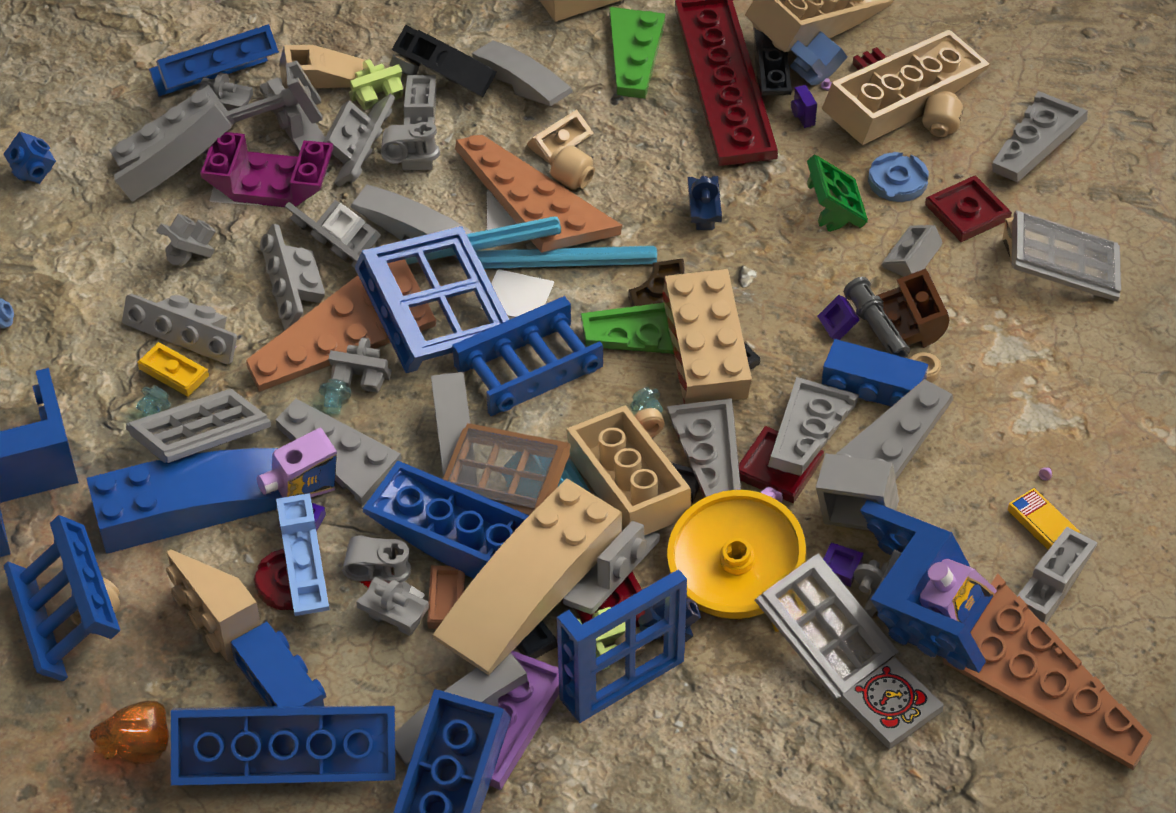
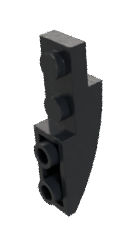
(444, 60)
(771, 66)

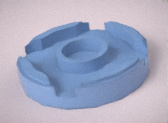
(898, 177)

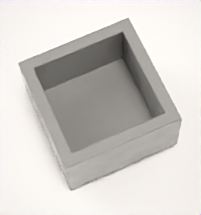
(848, 483)

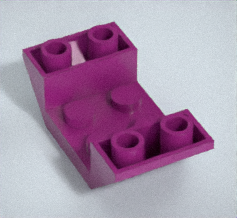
(265, 176)

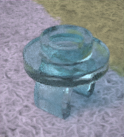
(334, 393)
(646, 399)
(153, 400)

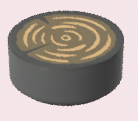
(407, 66)

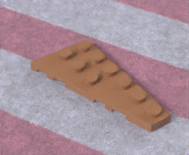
(534, 196)
(331, 326)
(1047, 679)

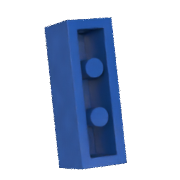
(871, 373)
(274, 670)

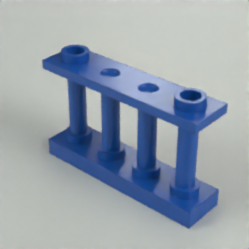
(208, 60)
(516, 333)
(88, 597)

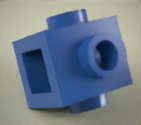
(29, 158)

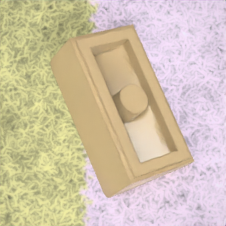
(565, 132)

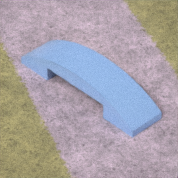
(302, 554)

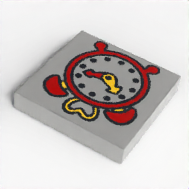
(892, 703)

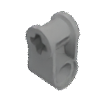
(410, 142)
(375, 558)

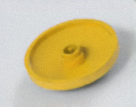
(735, 550)

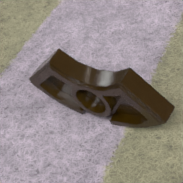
(652, 290)

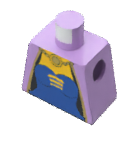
(302, 467)
(957, 592)

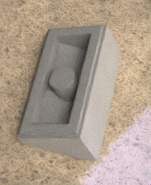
(913, 250)

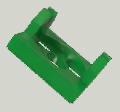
(837, 210)

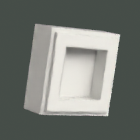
(343, 224)

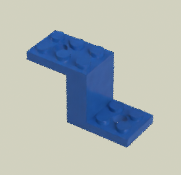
(35, 454)
(900, 591)

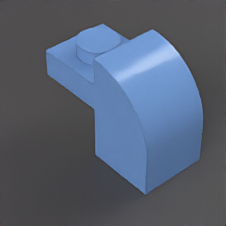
(818, 59)

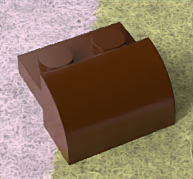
(916, 309)

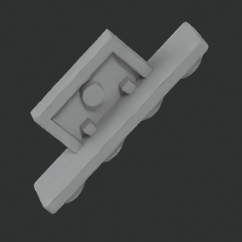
(292, 118)
(354, 134)
(361, 241)
(292, 275)
(182, 324)
(611, 568)

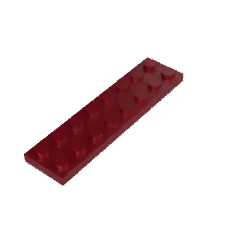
(726, 82)

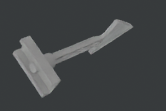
(299, 92)

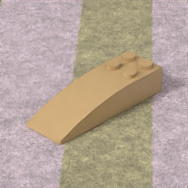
(803, 19)
(897, 87)
(529, 575)

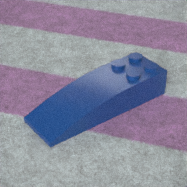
(179, 496)
(442, 518)
(282, 744)
(453, 756)

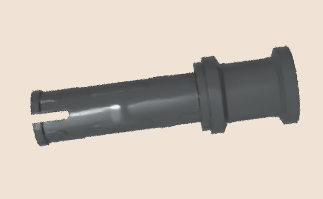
(871, 309)

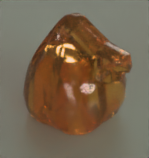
(134, 733)

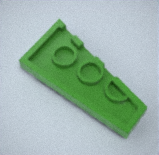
(635, 48)
(629, 328)

